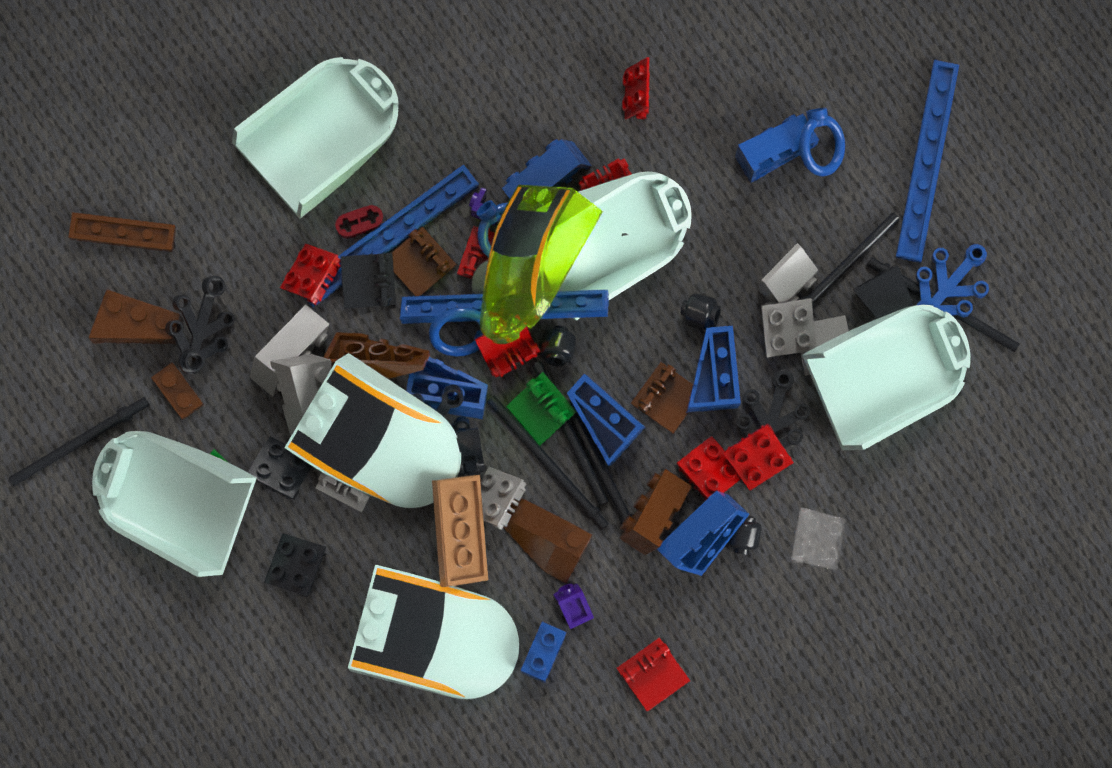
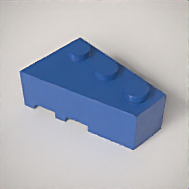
(772, 148)
(550, 169)
(716, 373)
(437, 376)
(605, 418)
(704, 534)

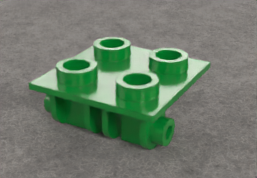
(541, 408)

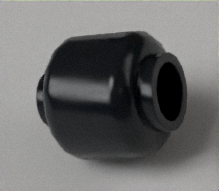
(700, 311)
(557, 346)
(746, 537)

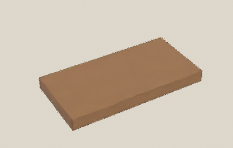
(460, 530)

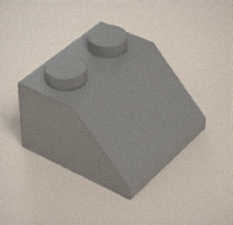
(789, 277)

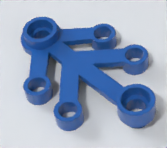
(948, 287)

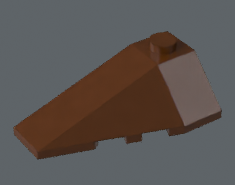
(547, 539)

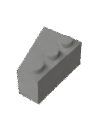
(295, 339)
(299, 382)

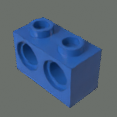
(543, 652)

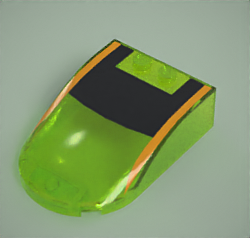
(532, 256)

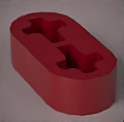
(357, 215)

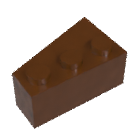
(131, 321)
(654, 512)

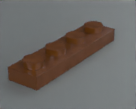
(122, 232)

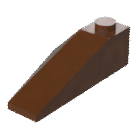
(380, 356)

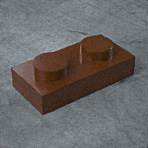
(177, 391)

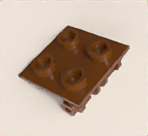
(421, 262)
(664, 397)

